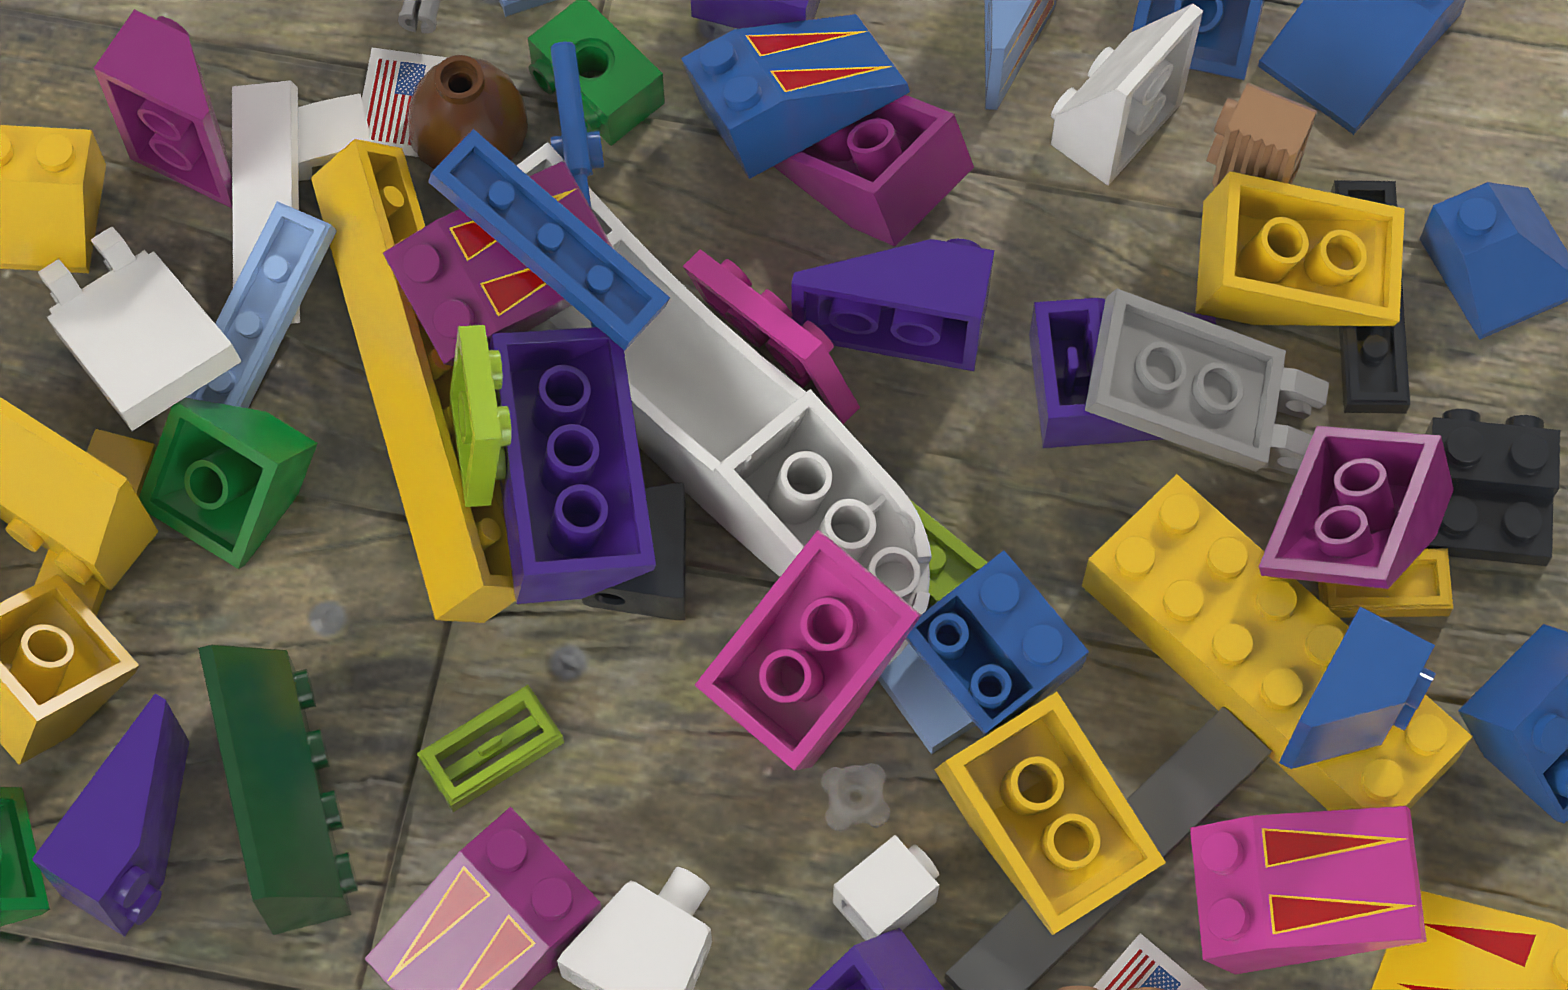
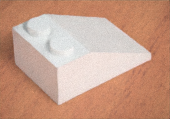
(1127, 95)

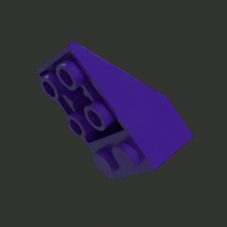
(1063, 356)

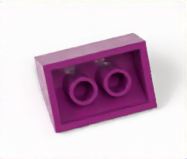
(164, 105)

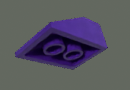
(902, 301)
(119, 831)

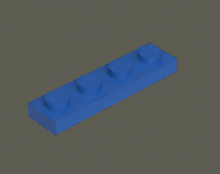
(548, 239)

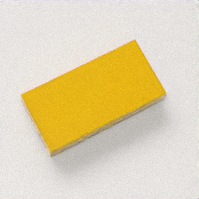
(1418, 592)

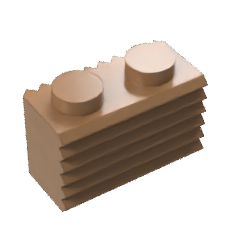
(1261, 136)

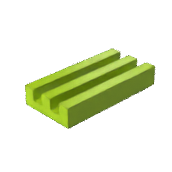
(505, 767)

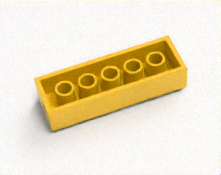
(1254, 645)

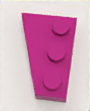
(765, 317)

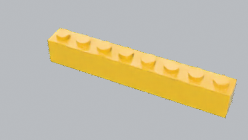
(459, 548)

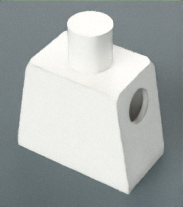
(643, 939)

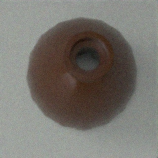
(462, 97)

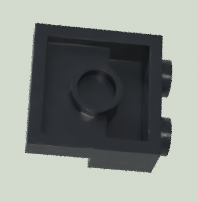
(1501, 487)

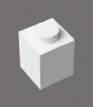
(887, 889)

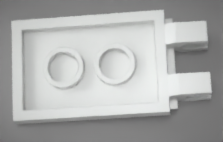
(137, 331)

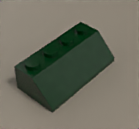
(277, 786)

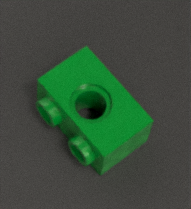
(629, 83)

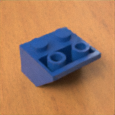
(997, 644)
(1523, 720)

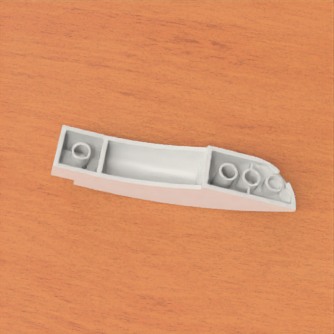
(751, 438)

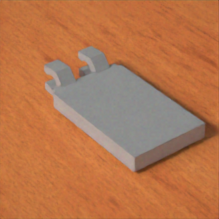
(1200, 385)

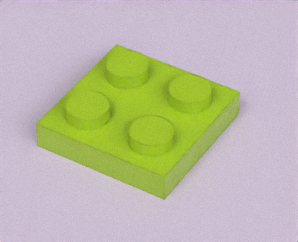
(478, 422)

